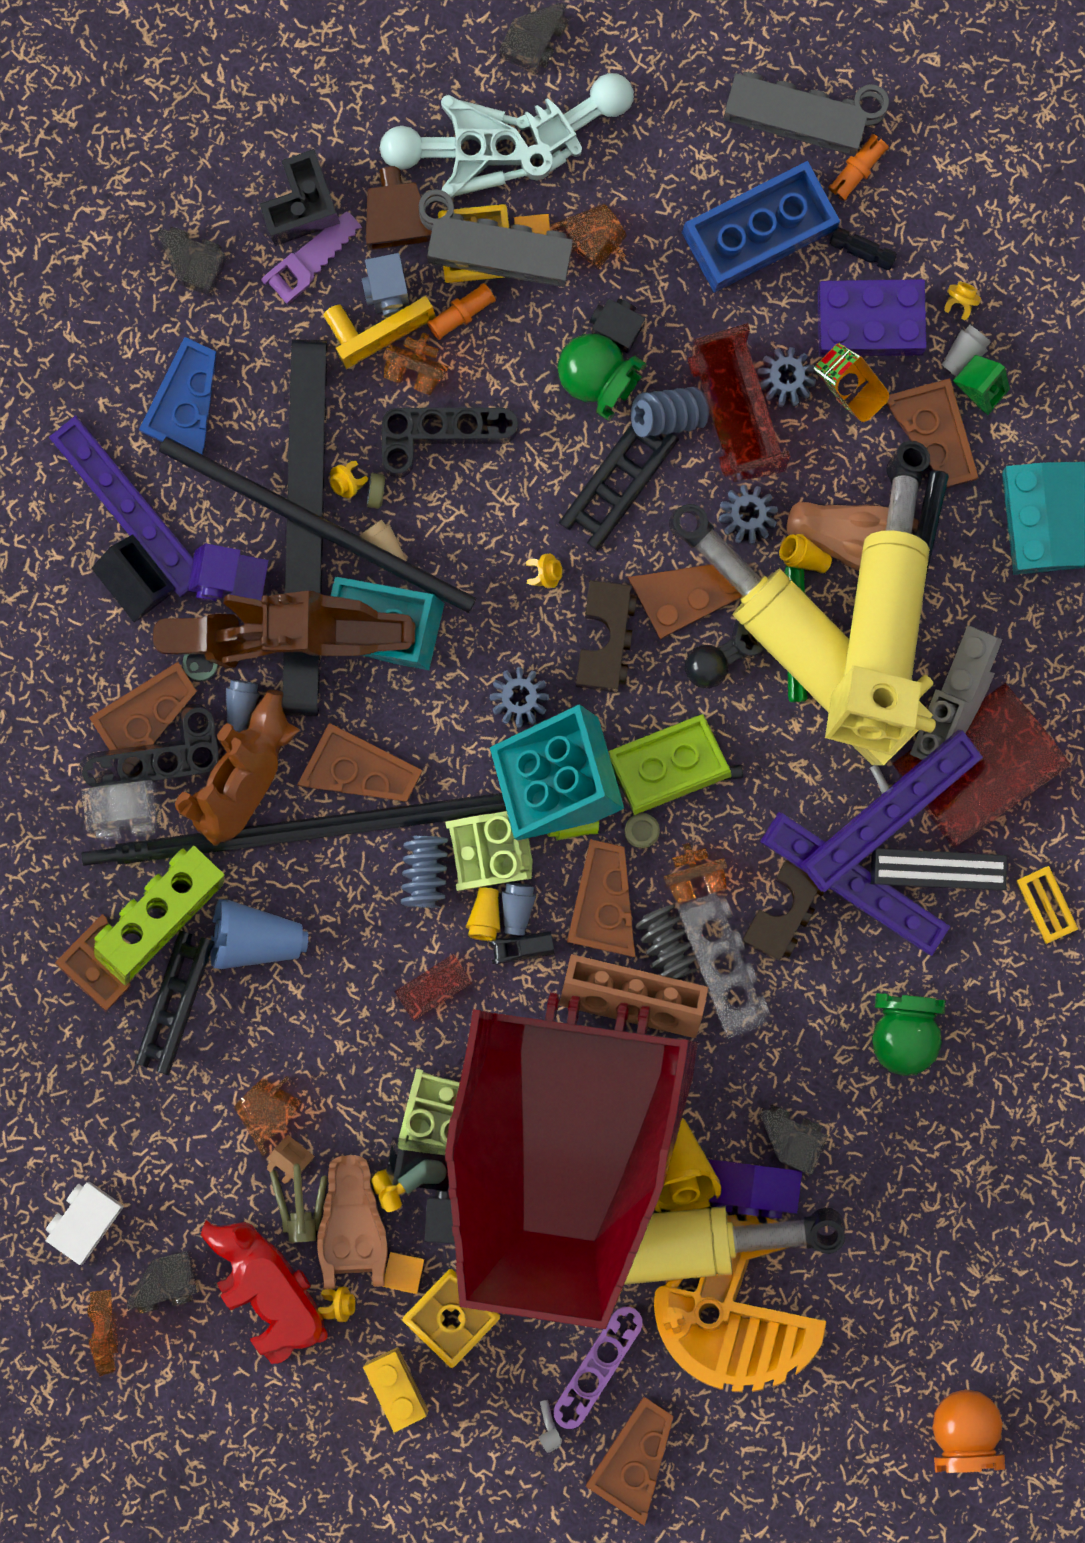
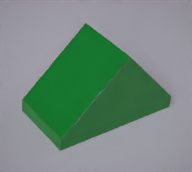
(983, 382)

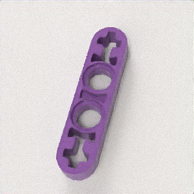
(601, 1369)

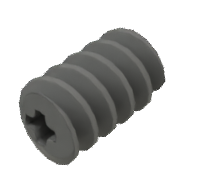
(666, 943)

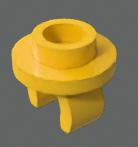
(963, 294)
(343, 481)
(549, 571)
(342, 1305)

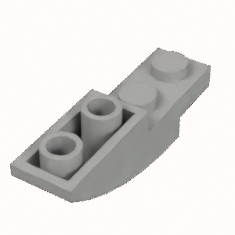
(962, 691)

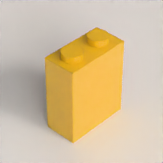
(396, 1389)

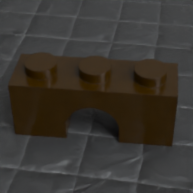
(610, 605)
(775, 934)

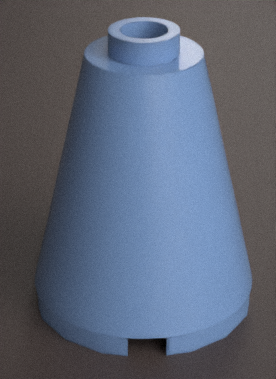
(253, 936)

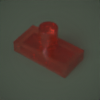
(433, 987)

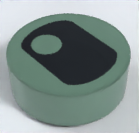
(198, 667)

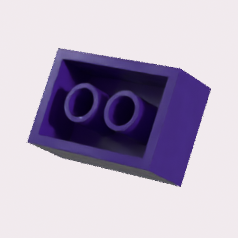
(872, 317)

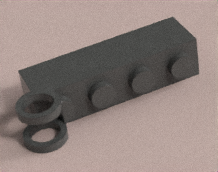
(801, 114)
(492, 248)

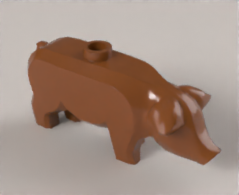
(241, 774)

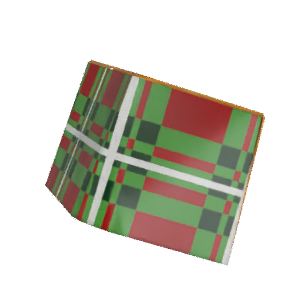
(839, 363)

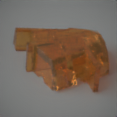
(594, 234)
(266, 1111)
(104, 1337)

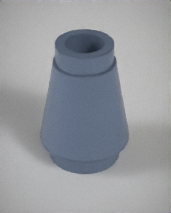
(240, 703)
(517, 907)

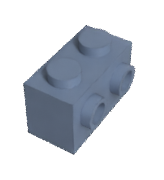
(385, 284)

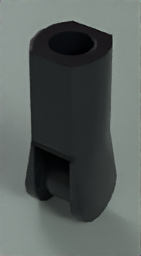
(528, 946)

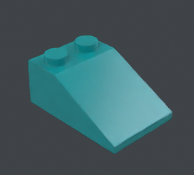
(422, 607)

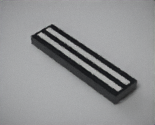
(938, 869)

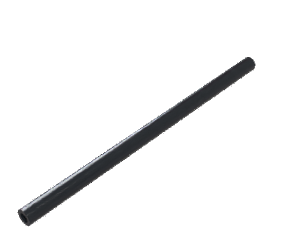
(317, 524)

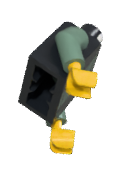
(410, 1167)

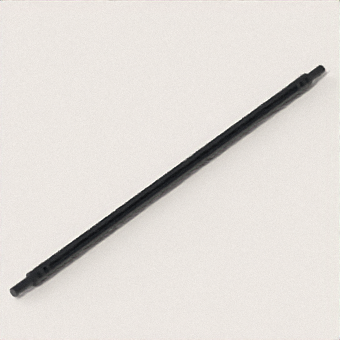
(314, 828)

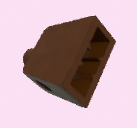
(394, 213)

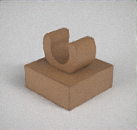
(286, 1155)

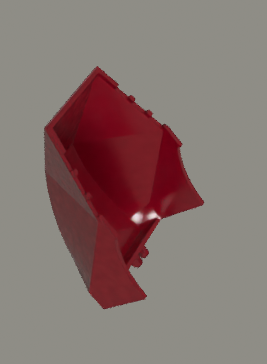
(559, 1159)

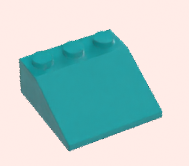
(1045, 516)
(557, 775)

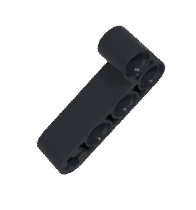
(449, 433)
(149, 755)

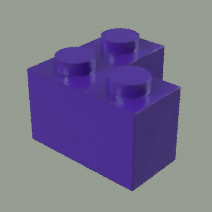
(224, 571)
(756, 1188)

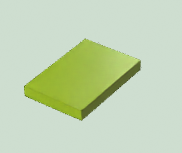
(669, 764)

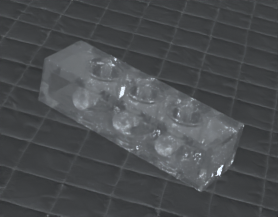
(732, 1019)

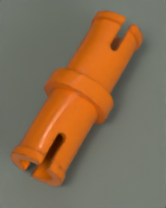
(858, 167)
(461, 311)

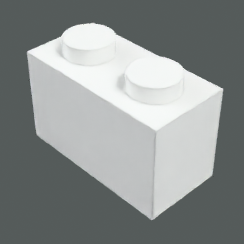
(83, 1222)

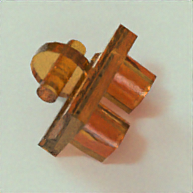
(400, 359)
(711, 872)

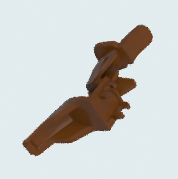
(285, 624)

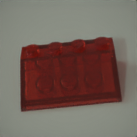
(1014, 764)

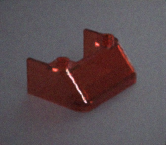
(737, 405)

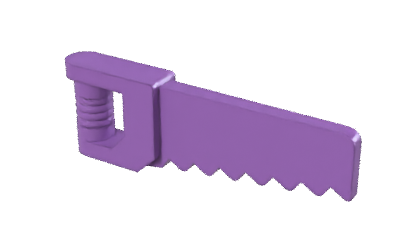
(311, 257)

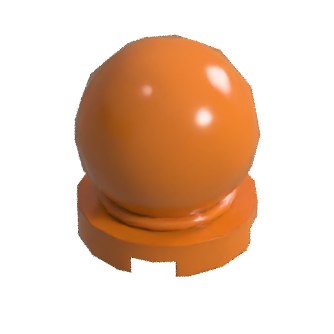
(967, 1430)

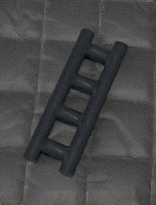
(622, 502)
(160, 1015)

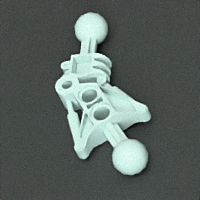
(550, 130)

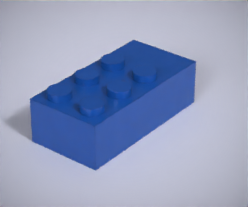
(760, 226)

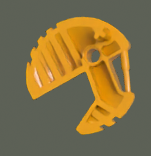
(746, 1341)

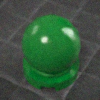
(595, 371)
(907, 1035)

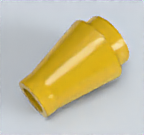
(803, 554)
(484, 917)

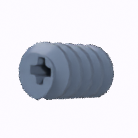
(669, 411)
(423, 871)

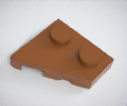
(87, 972)

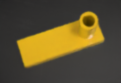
(357, 346)

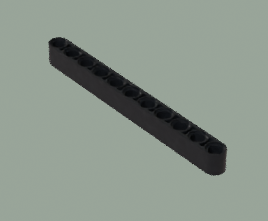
(305, 489)

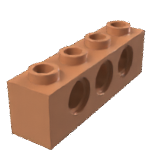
(602, 986)

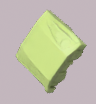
(482, 851)
(429, 1109)

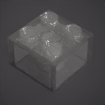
(122, 809)

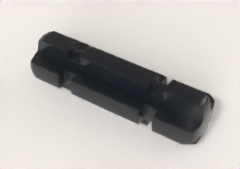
(863, 248)

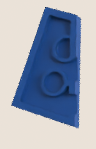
(183, 398)

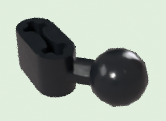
(708, 665)

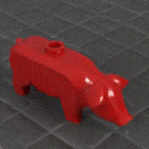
(270, 1285)

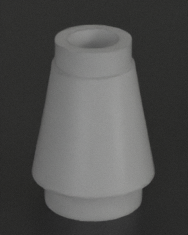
(964, 348)

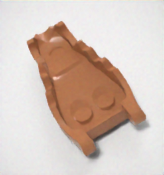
(839, 528)
(351, 1229)

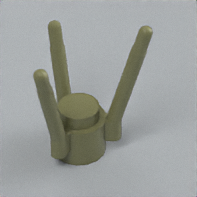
(301, 1225)

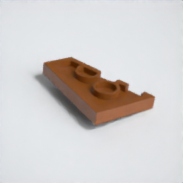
(934, 419)
(682, 596)
(144, 712)
(358, 768)
(603, 904)
(633, 1461)

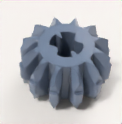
(772, 377)
(741, 503)
(507, 695)

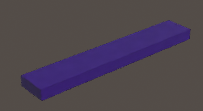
(124, 501)
(891, 810)
(877, 901)

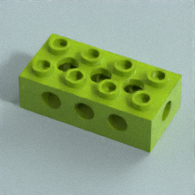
(186, 868)

